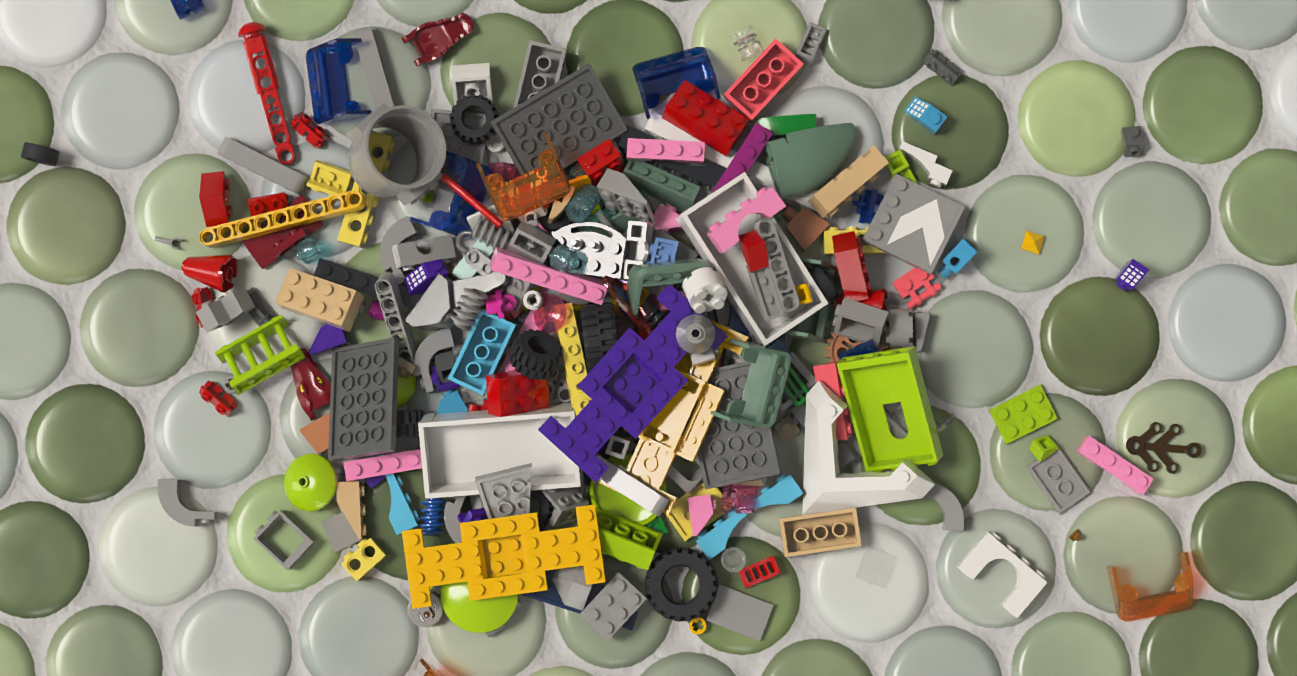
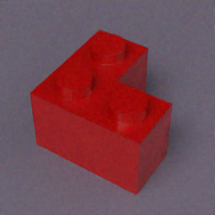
(215, 198)

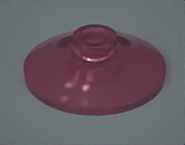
(555, 314)

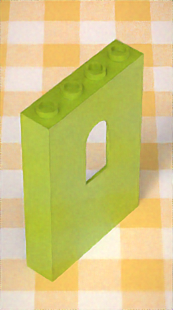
(884, 379)

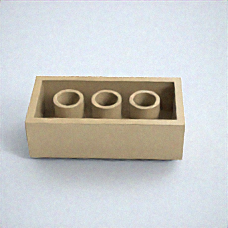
(319, 299)
(819, 532)

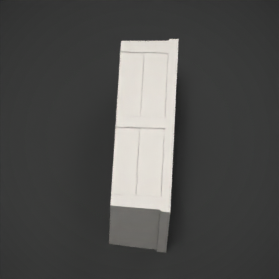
(732, 263)
(476, 443)

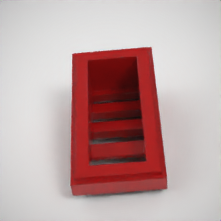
(771, 559)

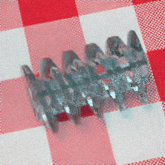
(583, 203)

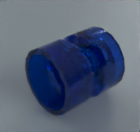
(184, 7)

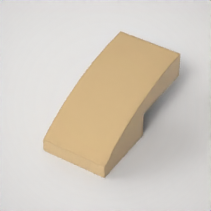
(559, 207)

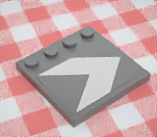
(913, 224)

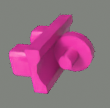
(497, 303)

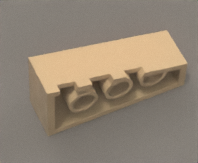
(848, 182)

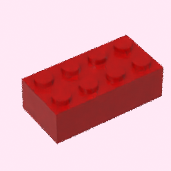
(705, 118)

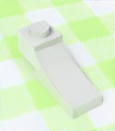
(936, 173)

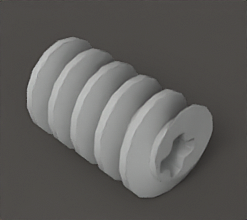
(491, 235)
(469, 308)

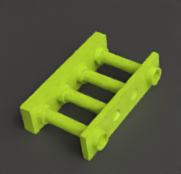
(266, 369)

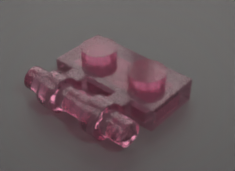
(745, 498)

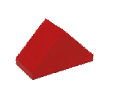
(754, 251)

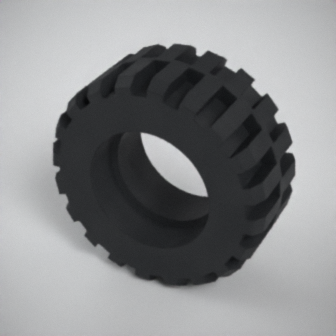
(598, 331)
(707, 584)

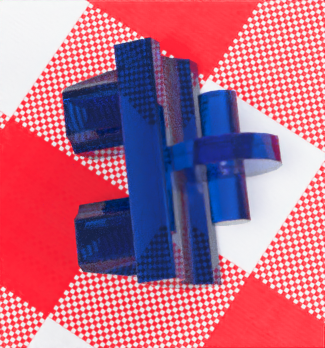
(866, 205)

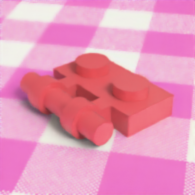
(912, 281)

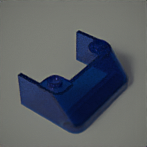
(667, 73)
(329, 81)
(470, 179)

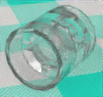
(744, 37)
(733, 559)

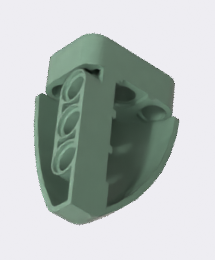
(808, 158)

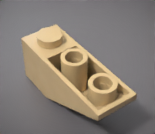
(350, 501)

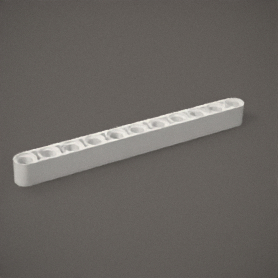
(667, 131)

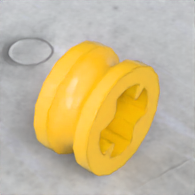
(699, 631)

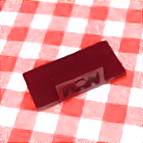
(272, 246)

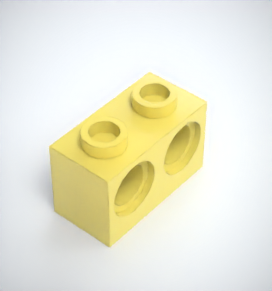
(367, 562)

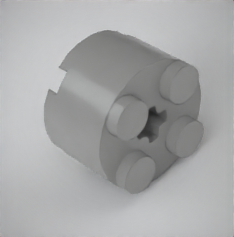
(899, 328)

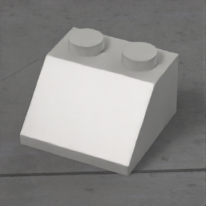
(470, 80)

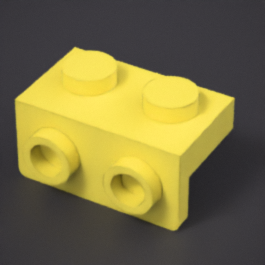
(329, 178)

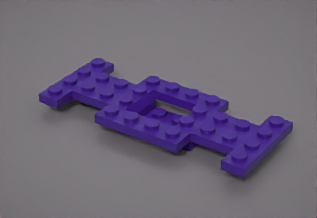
(633, 393)

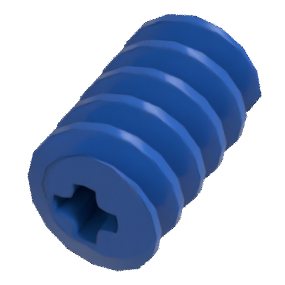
(432, 516)

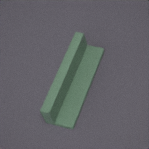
(661, 184)
(616, 217)

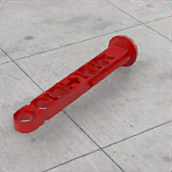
(255, 44)

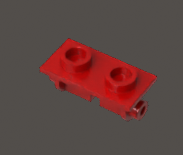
(303, 123)
(267, 203)
(199, 298)
(210, 393)

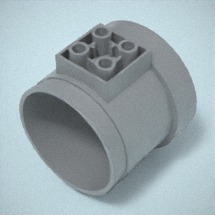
(423, 135)

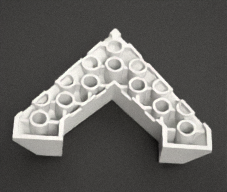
(830, 490)

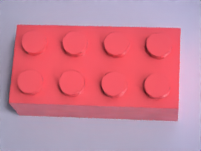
(763, 80)

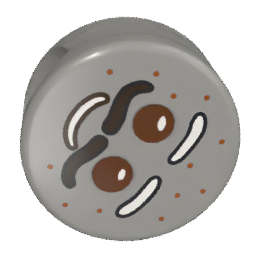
(426, 615)

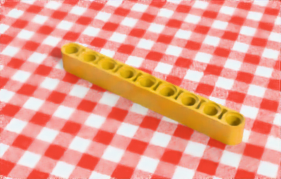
(291, 219)

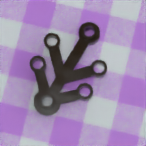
(1159, 447)

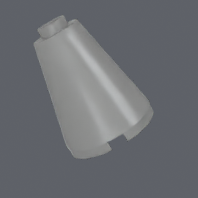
(695, 344)

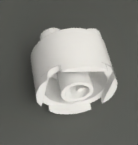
(705, 290)

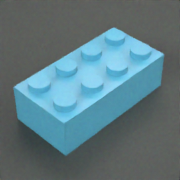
(482, 351)

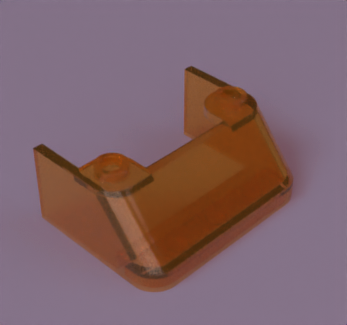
(530, 189)
(1132, 608)

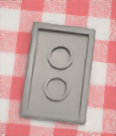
(1058, 481)
(739, 612)

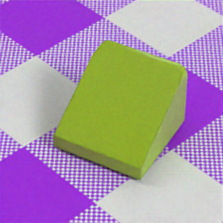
(1043, 447)

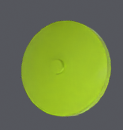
(616, 502)
(476, 615)

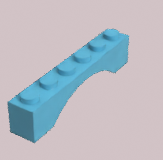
(781, 493)
(401, 513)

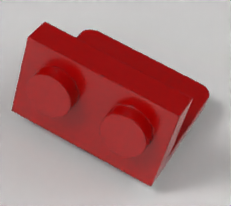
(599, 159)

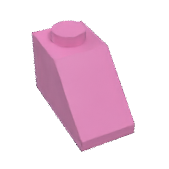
(700, 511)

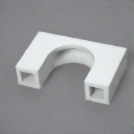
(1028, 582)

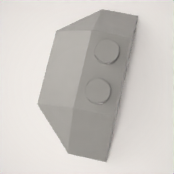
(572, 586)

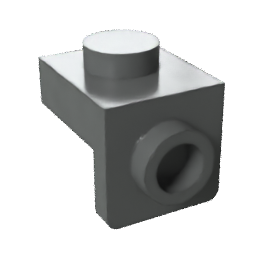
(1133, 141)

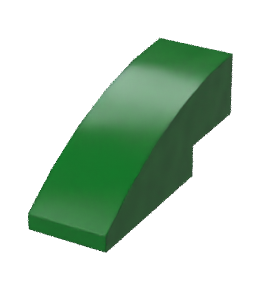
(782, 125)

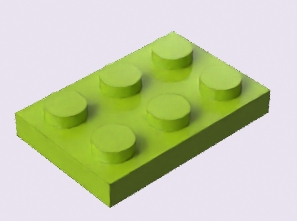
(1022, 414)

